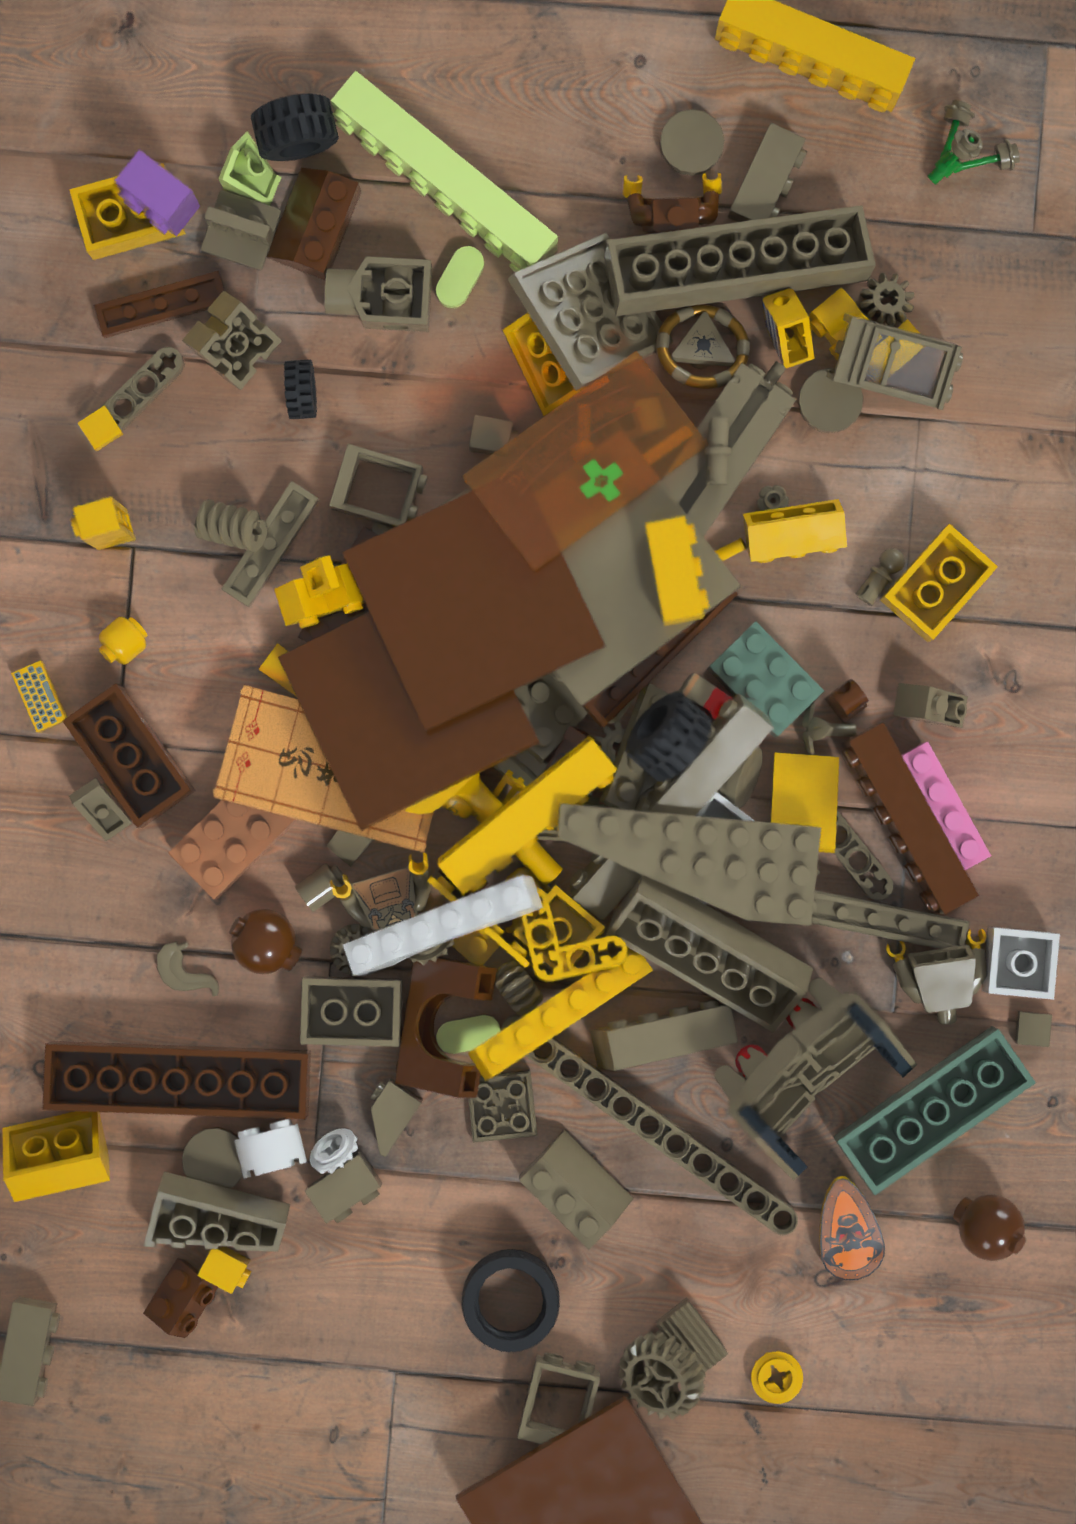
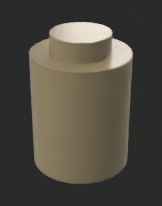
(316, 887)

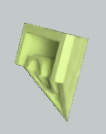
(248, 173)

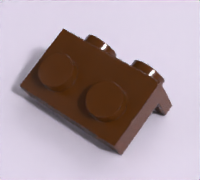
(180, 1300)

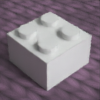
(1021, 962)

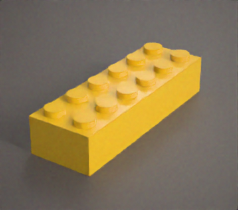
(815, 50)

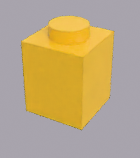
(225, 1269)

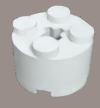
(270, 1149)

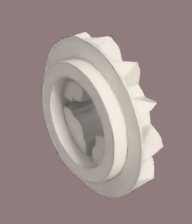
(326, 1155)

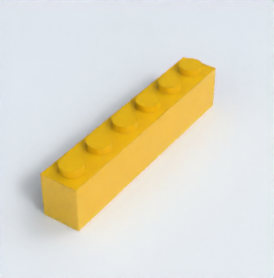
(526, 815)
(556, 1014)

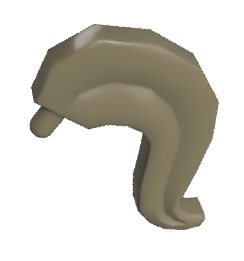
(173, 974)

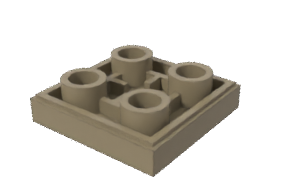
(503, 1107)

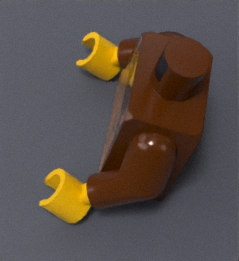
(673, 212)

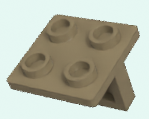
(240, 230)

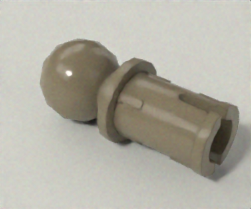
(891, 562)

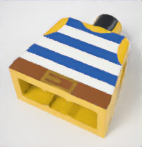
(786, 311)

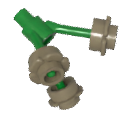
(967, 145)

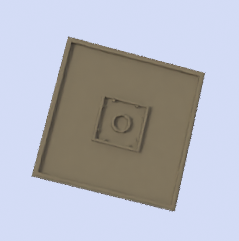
(622, 593)

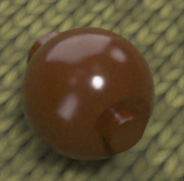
(264, 942)
(990, 1227)

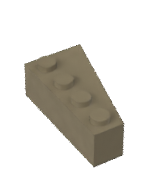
(664, 1036)
(214, 1216)

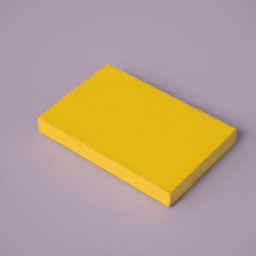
(806, 794)

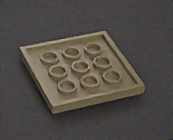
(576, 312)

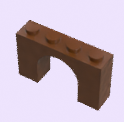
(420, 1058)

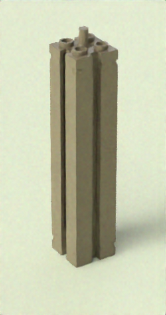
(755, 412)

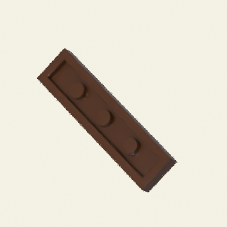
(158, 304)

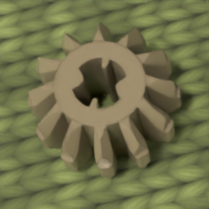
(887, 288)
(517, 987)

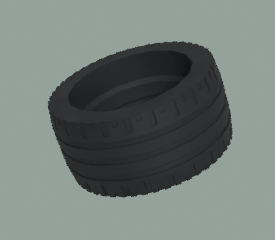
(506, 1340)

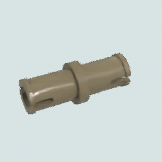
(717, 451)

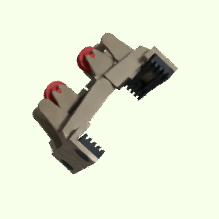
(803, 1064)

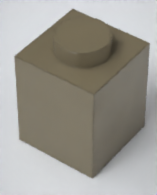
(490, 434)

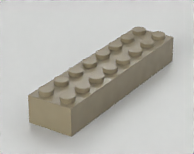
(738, 260)

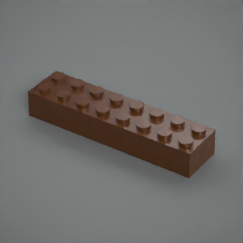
(176, 1080)

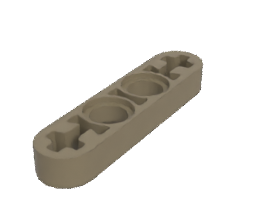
(130, 390)
(852, 844)

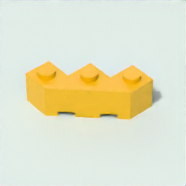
(300, 608)

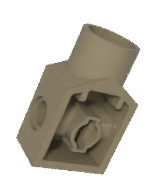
(383, 293)

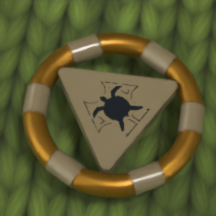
(702, 346)

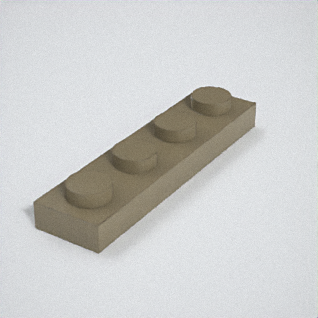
(282, 527)
(630, 777)

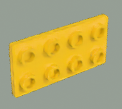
(480, 944)

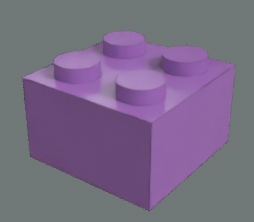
(158, 193)

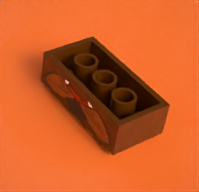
(128, 755)

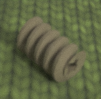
(230, 526)

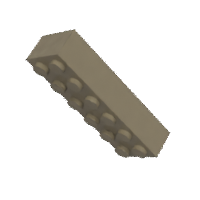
(710, 952)

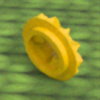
(791, 1381)

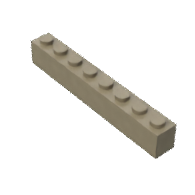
(730, 742)

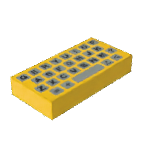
(39, 696)

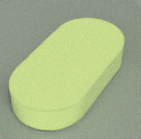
(460, 277)
(466, 1033)

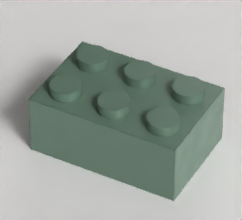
(766, 677)

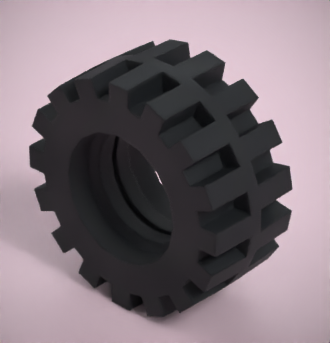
(300, 389)

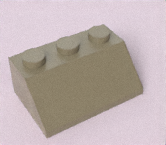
(576, 1189)

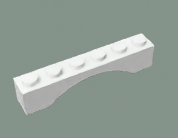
(442, 924)

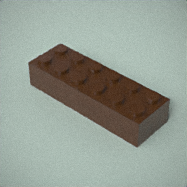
(909, 819)

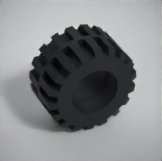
(294, 127)
(668, 736)

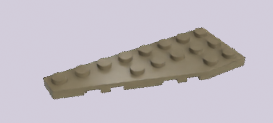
(731, 863)

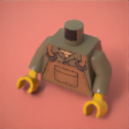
(387, 897)

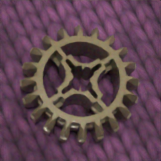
(657, 1382)

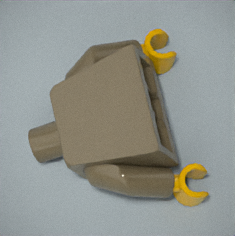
(942, 977)

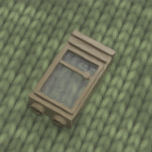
(896, 362)

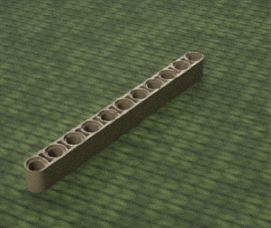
(658, 1138)

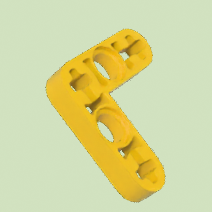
(563, 954)

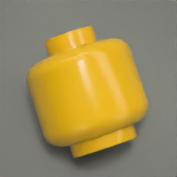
(122, 640)

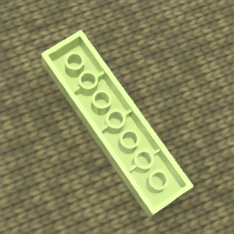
(441, 174)

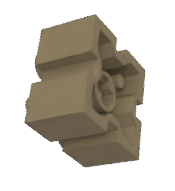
(232, 340)

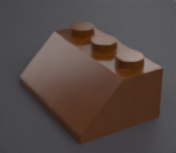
(314, 221)

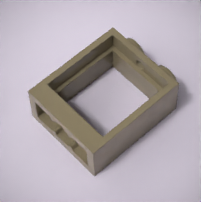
(346, 478)
(541, 1432)

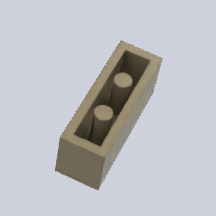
(768, 175)
(27, 1350)

